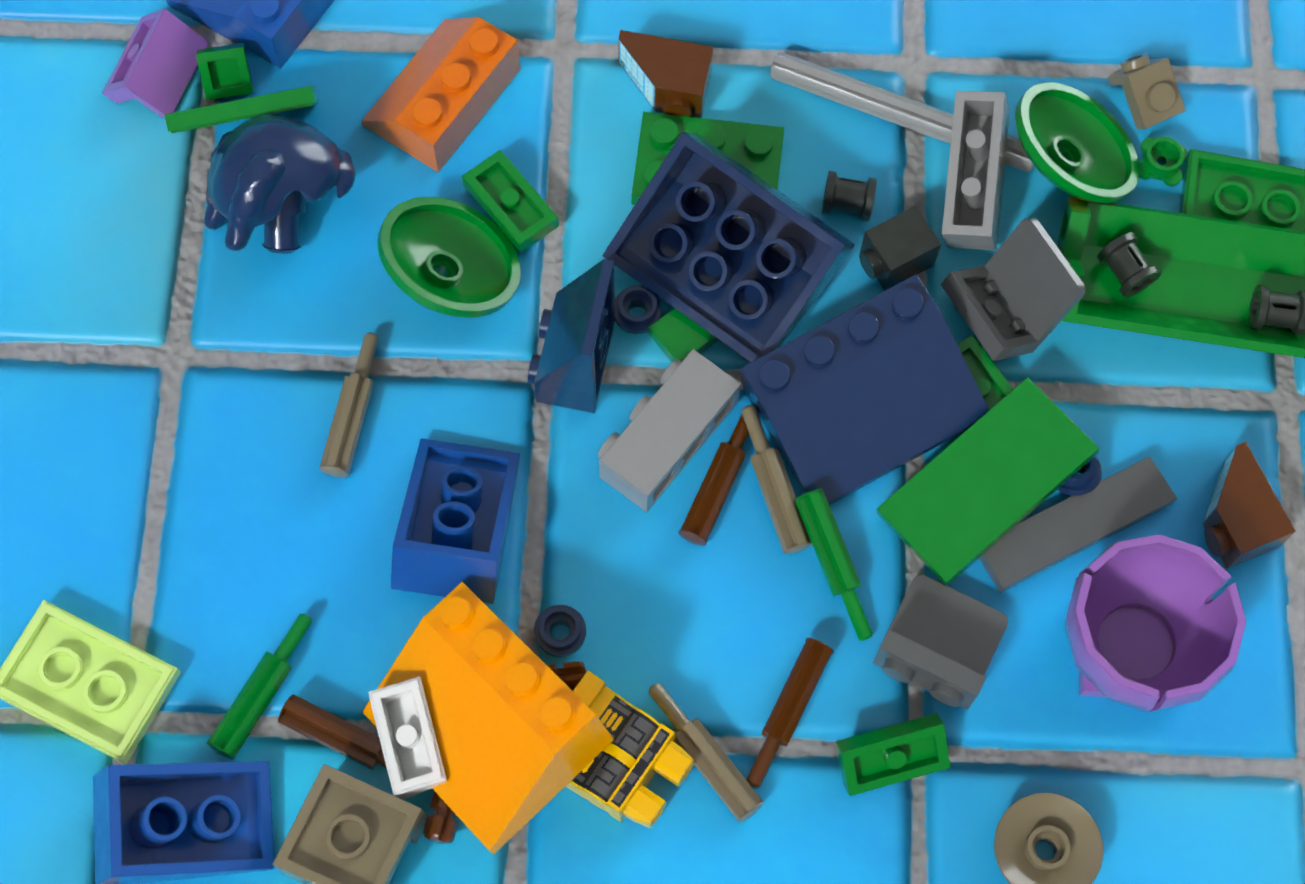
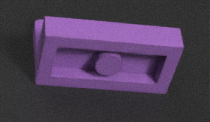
(156, 63)

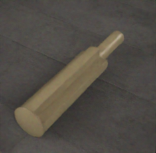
(350, 413)
(776, 487)
(709, 758)

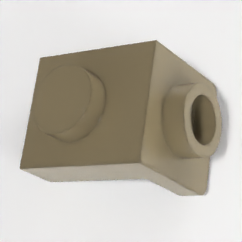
(1149, 89)

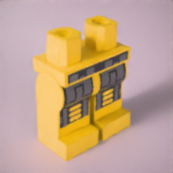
(625, 767)

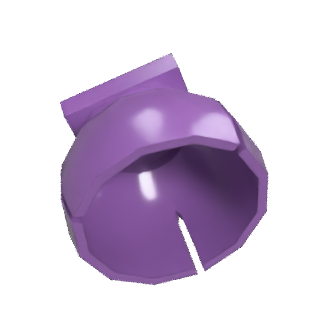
(1149, 626)

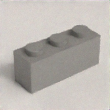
(976, 170)
(668, 429)

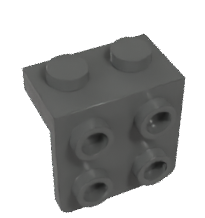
(1017, 292)
(941, 642)

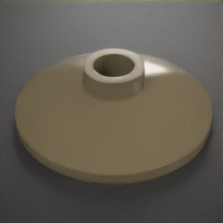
(1060, 823)

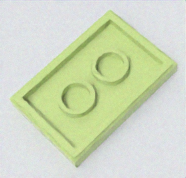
(85, 681)

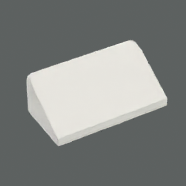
(407, 738)

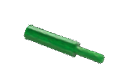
(833, 556)
(257, 693)

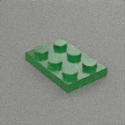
(749, 144)

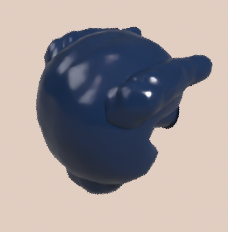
(267, 176)

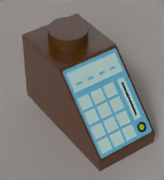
(667, 71)
(1244, 511)

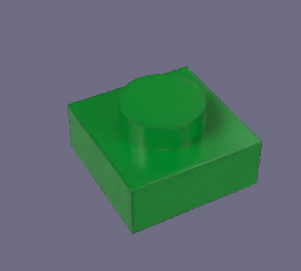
(224, 71)

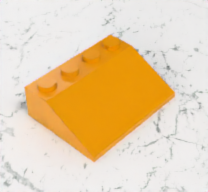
(498, 715)

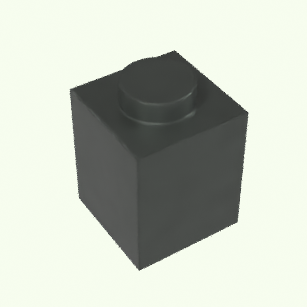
(899, 248)

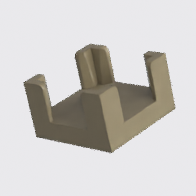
(348, 833)

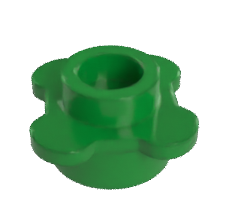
(1167, 150)

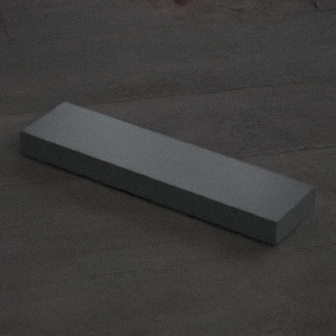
(1077, 524)

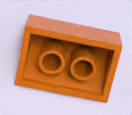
(445, 89)

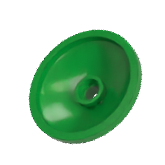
(1076, 143)
(448, 257)

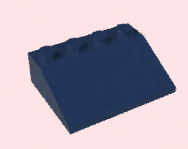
(727, 248)
(865, 391)

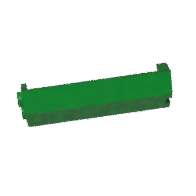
(1204, 278)

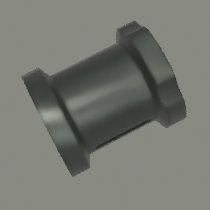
(849, 196)
(1128, 264)
(1277, 309)

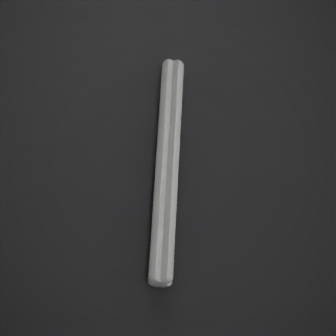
(879, 102)

